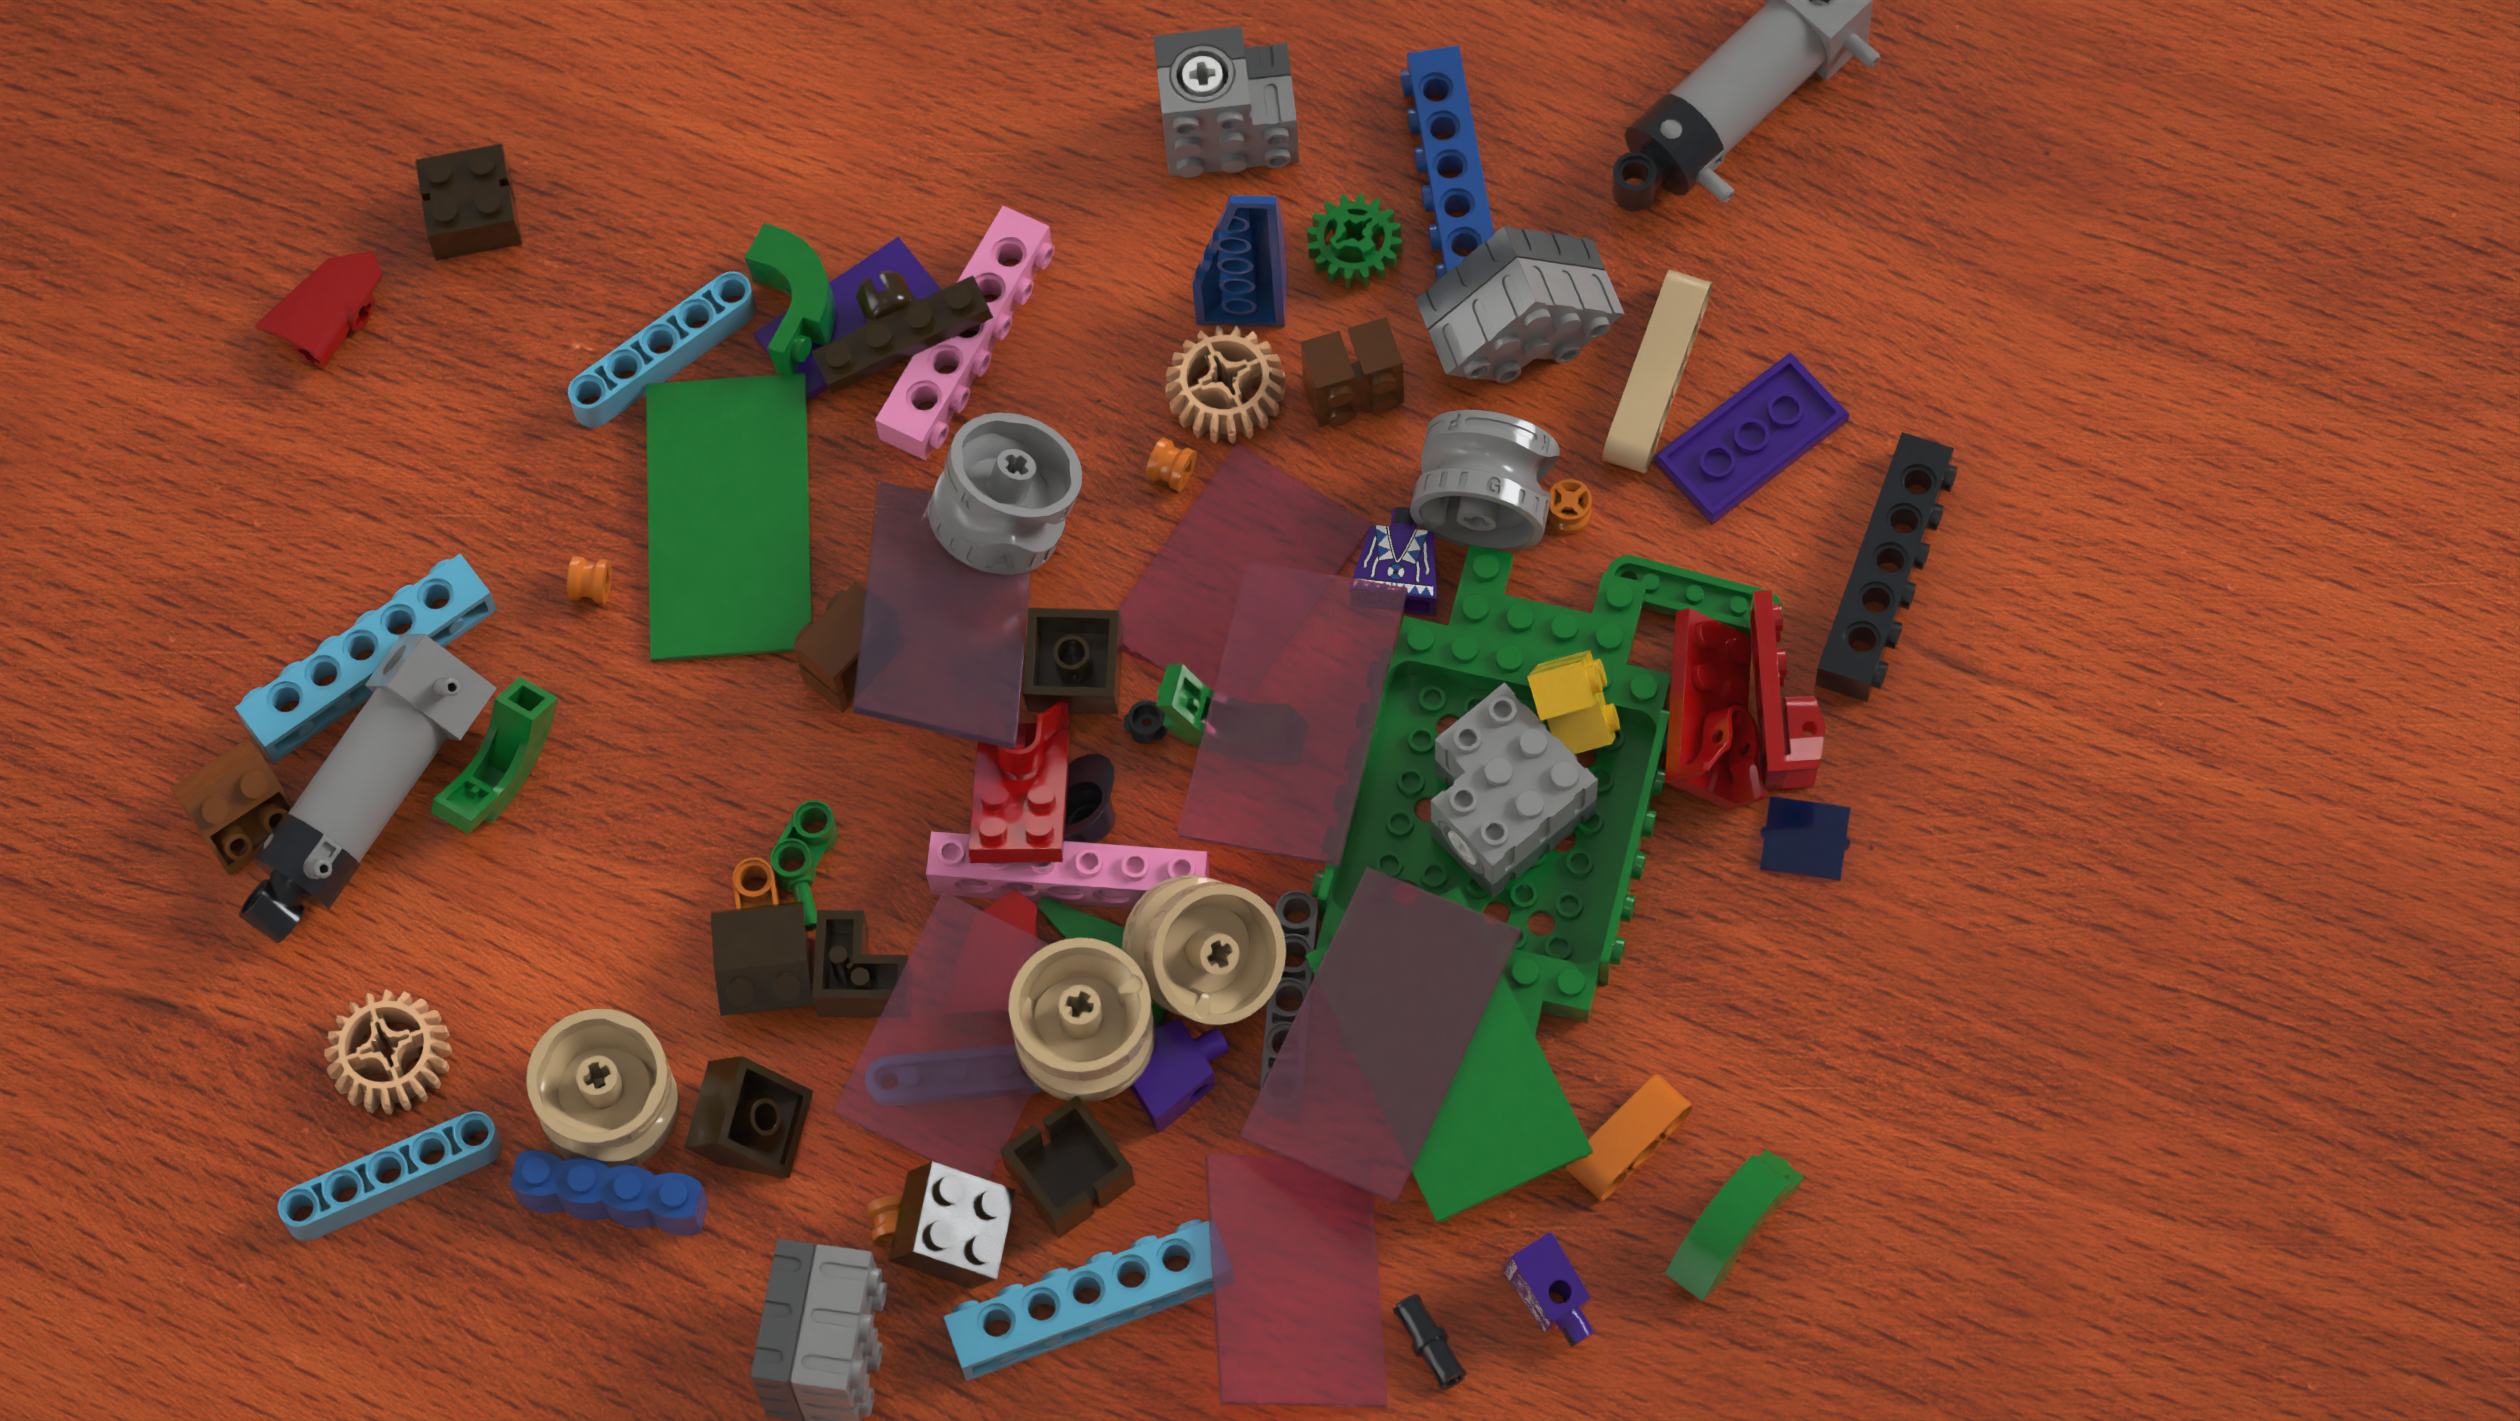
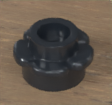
(1144, 711)

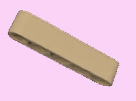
(1657, 371)

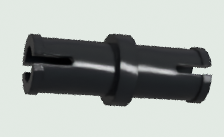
(1429, 1342)

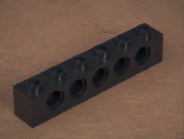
(1913, 463)

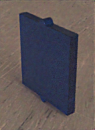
(1805, 838)

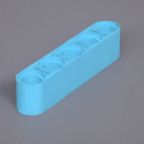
(668, 330)
(367, 1171)

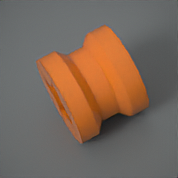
(1171, 464)
(1574, 496)
(589, 579)
(885, 1215)

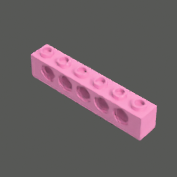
(920, 431)
(1087, 876)

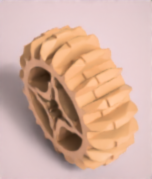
(1253, 366)
(369, 1057)

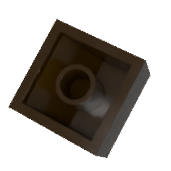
(762, 958)
(748, 1117)

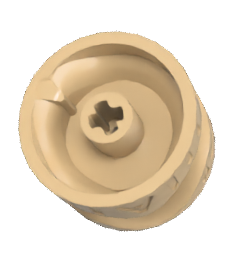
(1206, 948)
(1082, 1019)
(603, 1088)

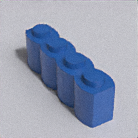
(596, 1192)

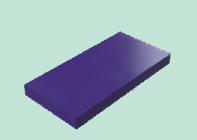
(849, 316)
(1751, 438)

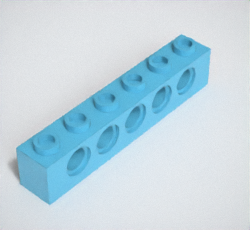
(321, 706)
(1075, 1321)

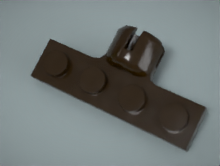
(899, 327)

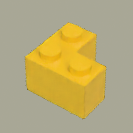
(1573, 701)

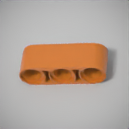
(1630, 1137)

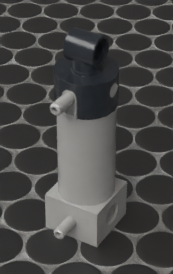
(1734, 91)
(317, 847)

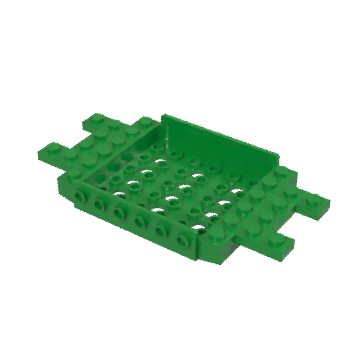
(1445, 674)

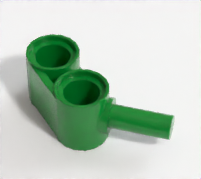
(807, 847)

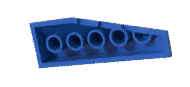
(1244, 267)

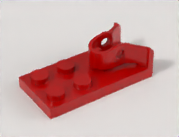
(1711, 714)
(1786, 753)
(1023, 793)

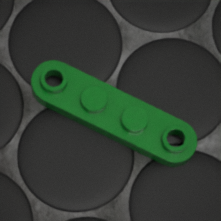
(1677, 589)

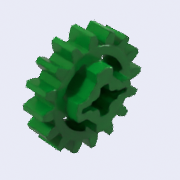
(1353, 247)

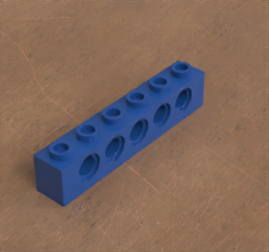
(1442, 74)

